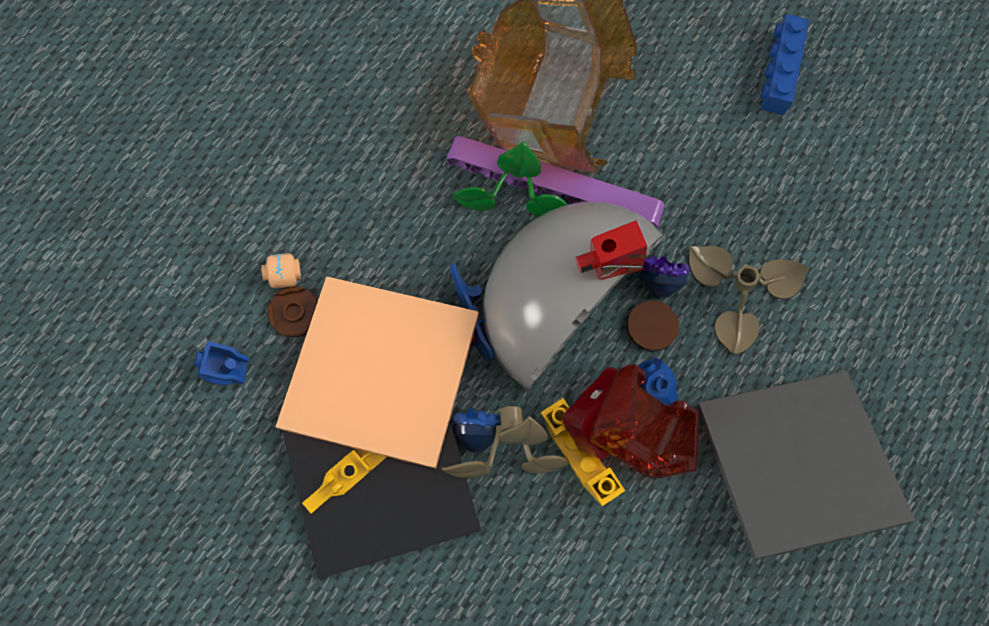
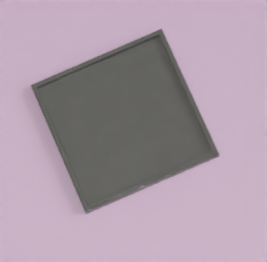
(803, 465)

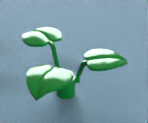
(520, 163)

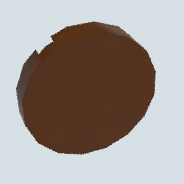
(292, 311)
(652, 325)

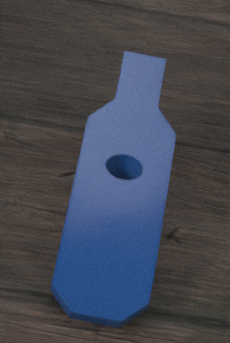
(465, 296)

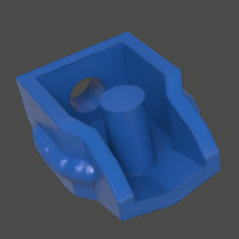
(221, 364)
(659, 381)

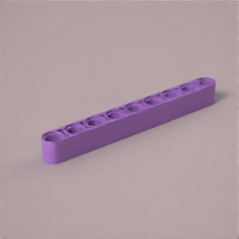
(552, 180)

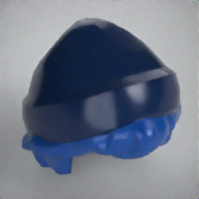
(476, 429)

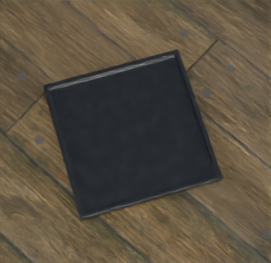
(386, 512)

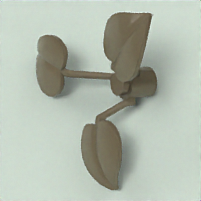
(714, 263)
(512, 431)

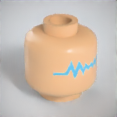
(281, 270)

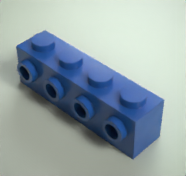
(784, 65)

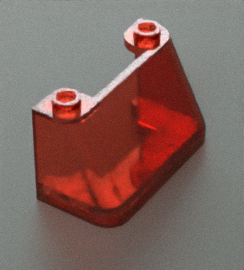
(644, 431)

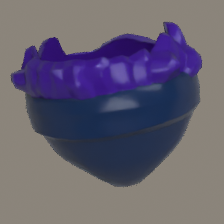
(664, 277)

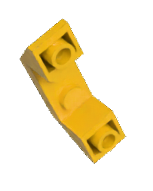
(591, 472)

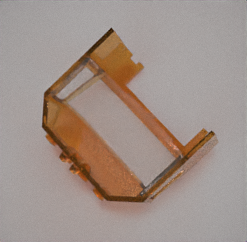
(548, 73)

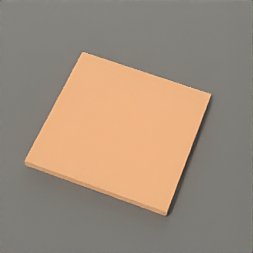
(379, 372)

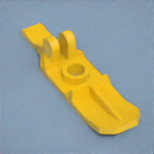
(337, 482)

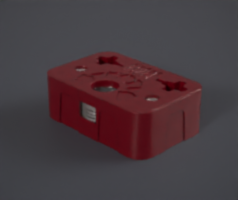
(583, 412)

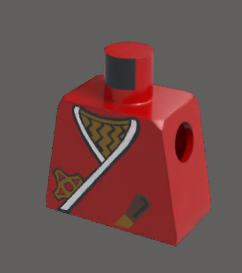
(615, 252)

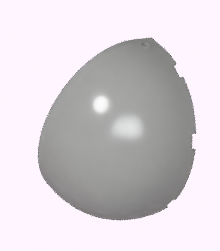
(537, 290)

